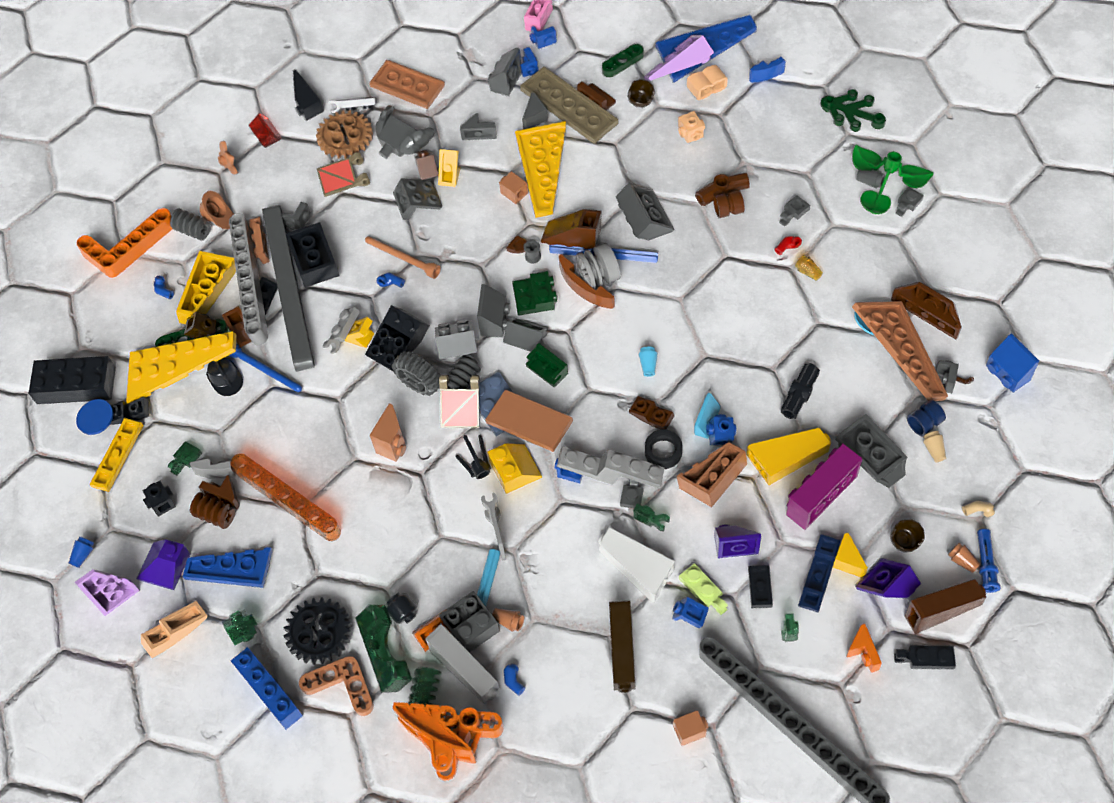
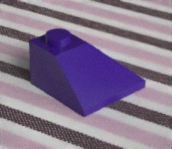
(736, 541)
(164, 564)
(890, 580)

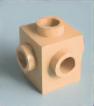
(690, 127)

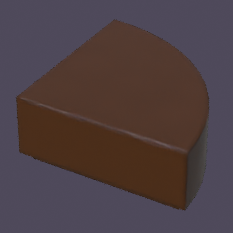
(516, 245)

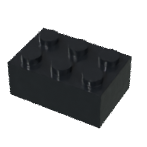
(312, 255)

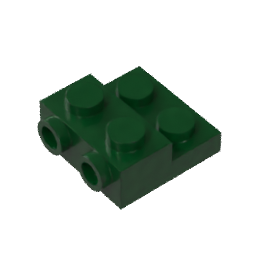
(534, 293)

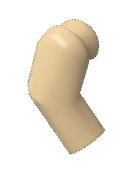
(975, 506)

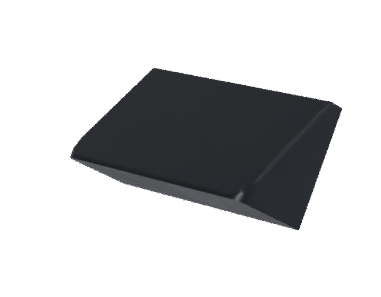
(268, 290)

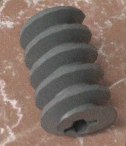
(190, 224)
(462, 372)

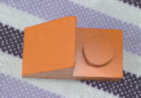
(863, 644)

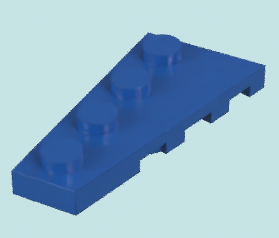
(232, 568)

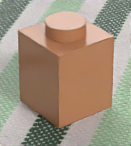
(513, 187)
(690, 727)

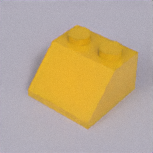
(513, 466)

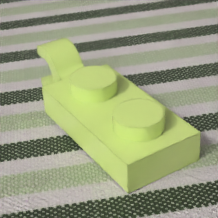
(703, 588)

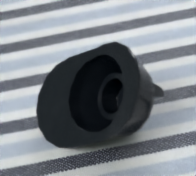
(224, 377)

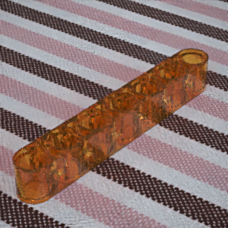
(290, 503)

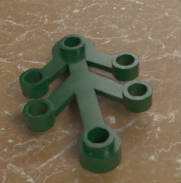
(832, 104)

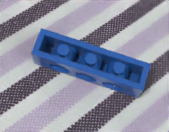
(266, 688)

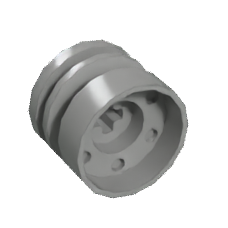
(599, 266)

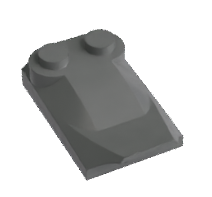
(880, 454)

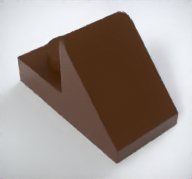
(235, 323)
(224, 493)

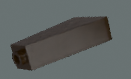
(622, 646)

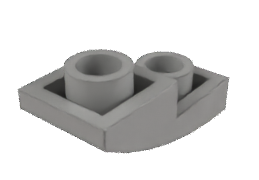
(207, 469)

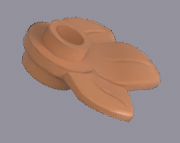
(225, 158)

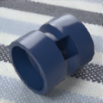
(926, 417)

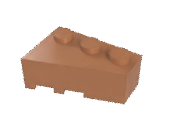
(714, 475)

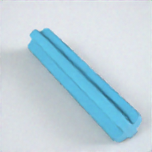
(488, 575)

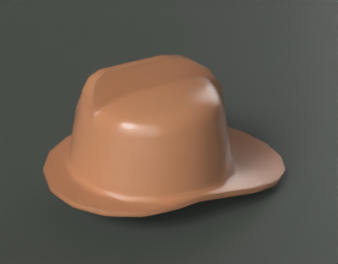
(215, 209)

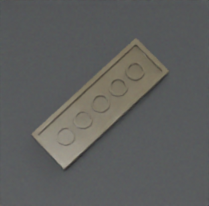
(570, 105)

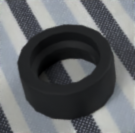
(663, 435)

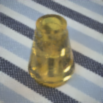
(808, 267)

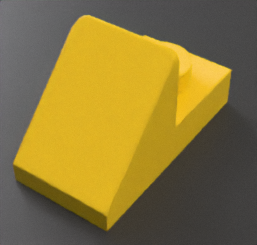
(448, 167)
(360, 333)

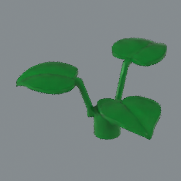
(868, 160)

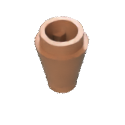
(964, 558)
(508, 618)

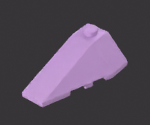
(689, 53)
(106, 589)

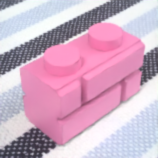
(538, 14)

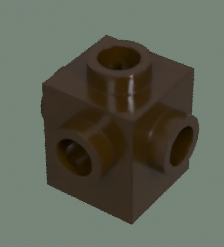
(200, 326)

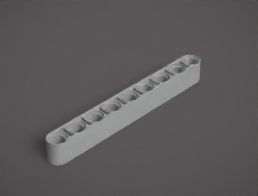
(248, 280)

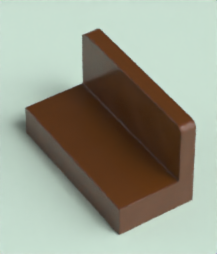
(596, 95)

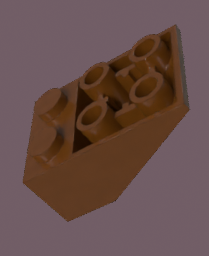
(575, 229)

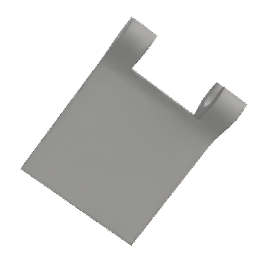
(493, 517)

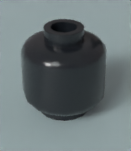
(401, 608)

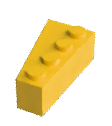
(205, 284)

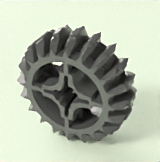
(416, 373)

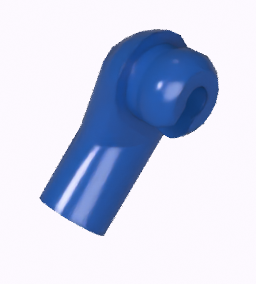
(389, 279)
(510, 679)

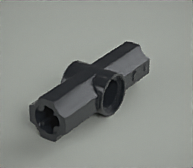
(800, 391)

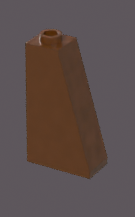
(944, 605)

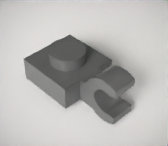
(908, 200)
(794, 208)
(631, 495)

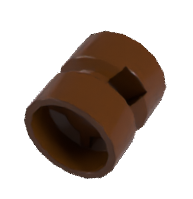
(731, 203)

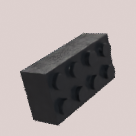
(72, 380)

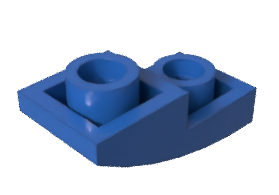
(765, 71)

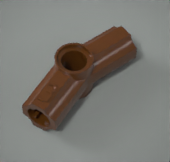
(720, 185)

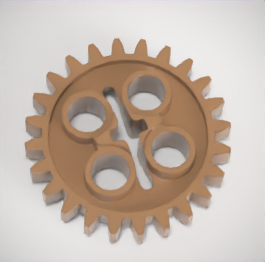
(331, 138)

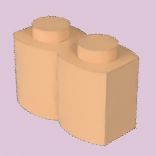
(707, 82)

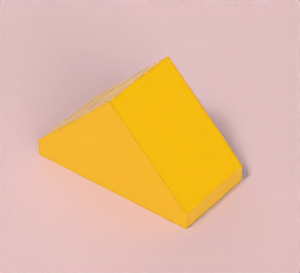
(849, 558)

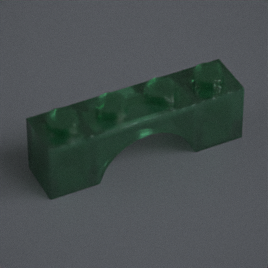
(374, 628)

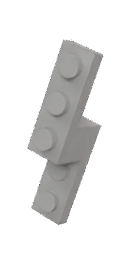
(610, 467)

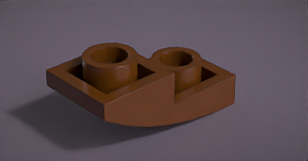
(651, 414)

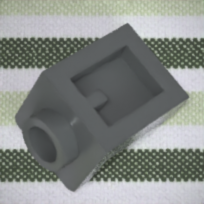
(949, 371)

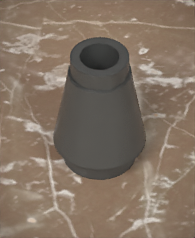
(871, 178)

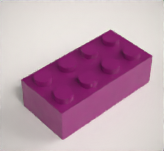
(823, 486)

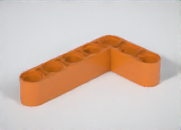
(129, 248)

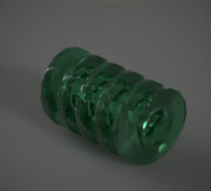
(424, 686)

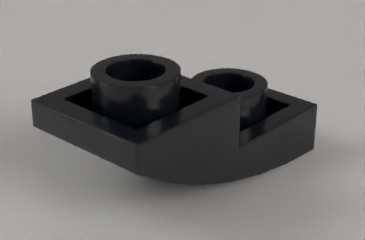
(134, 410)

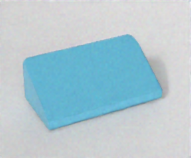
(708, 411)

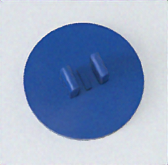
(94, 417)

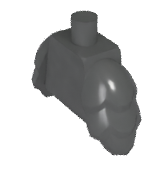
(398, 136)

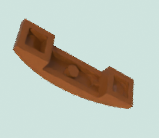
(599, 297)

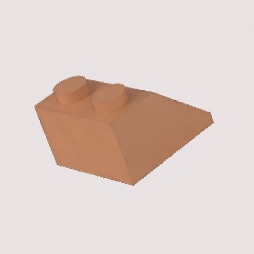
(388, 436)

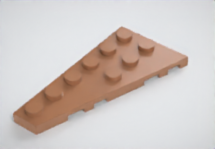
(899, 337)

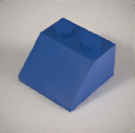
(1012, 363)

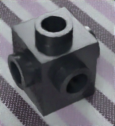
(158, 498)

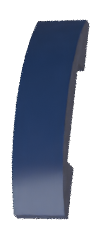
(819, 573)

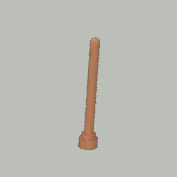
(431, 269)

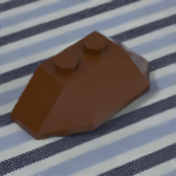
(929, 307)

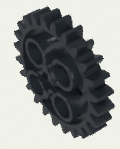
(299, 630)

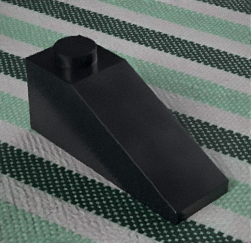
(306, 100)

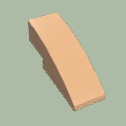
(172, 629)

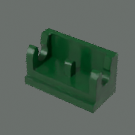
(547, 365)

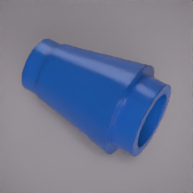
(80, 551)

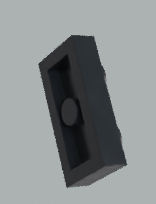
(760, 586)

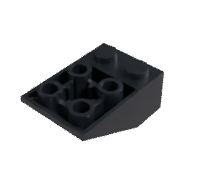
(395, 335)

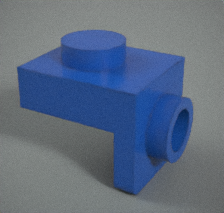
(544, 37)

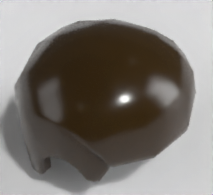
(641, 93)
(907, 535)

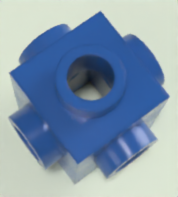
(721, 430)

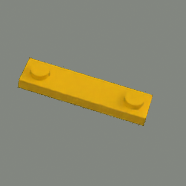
(116, 455)

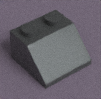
(506, 73)
(492, 312)

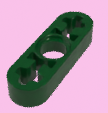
(615, 67)

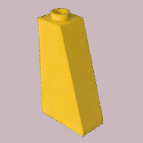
(788, 453)

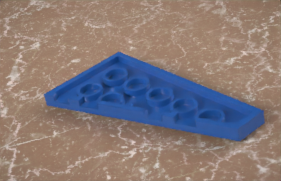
(718, 36)

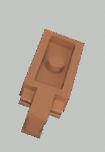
(259, 240)

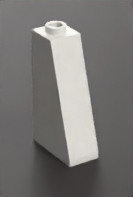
(638, 563)

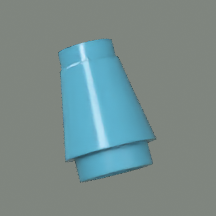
(648, 360)

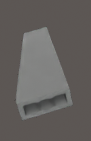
(462, 664)

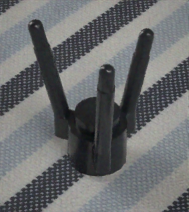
(479, 468)

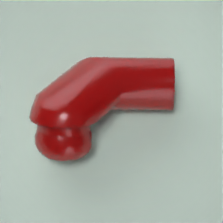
(789, 242)

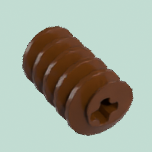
(212, 511)

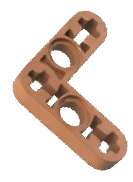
(341, 675)

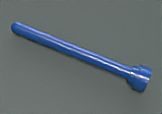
(265, 369)

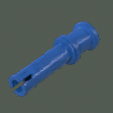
(988, 568)

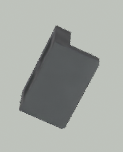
(523, 334)

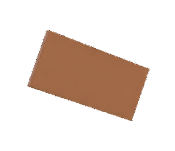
(407, 84)
(529, 420)

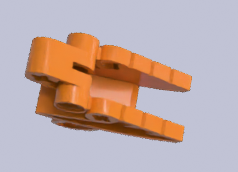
(446, 745)

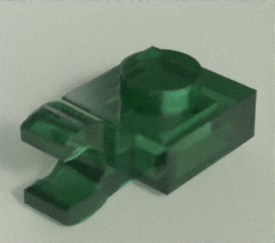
(183, 456)
(647, 516)
(791, 628)

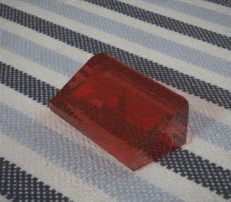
(264, 130)

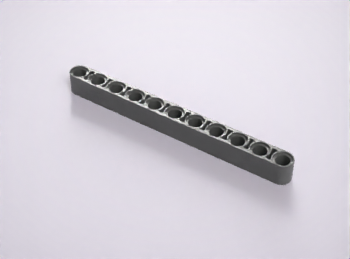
(288, 289)
(786, 713)

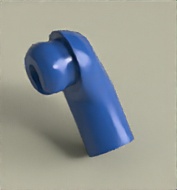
(160, 288)

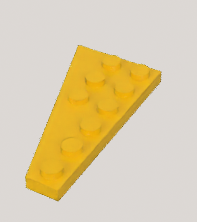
(541, 160)
(169, 363)

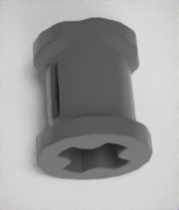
(532, 251)

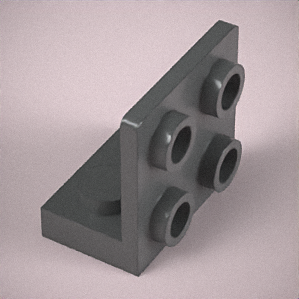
(415, 194)

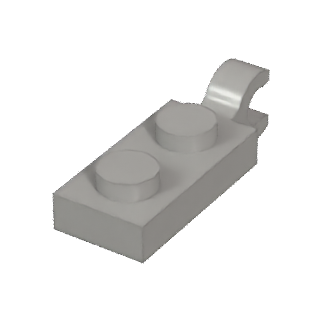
(341, 330)

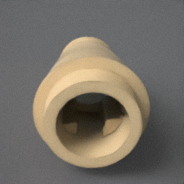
(935, 445)

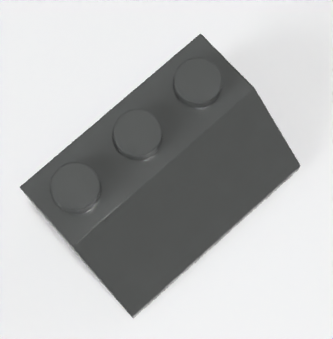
(643, 212)

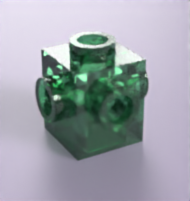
(240, 627)

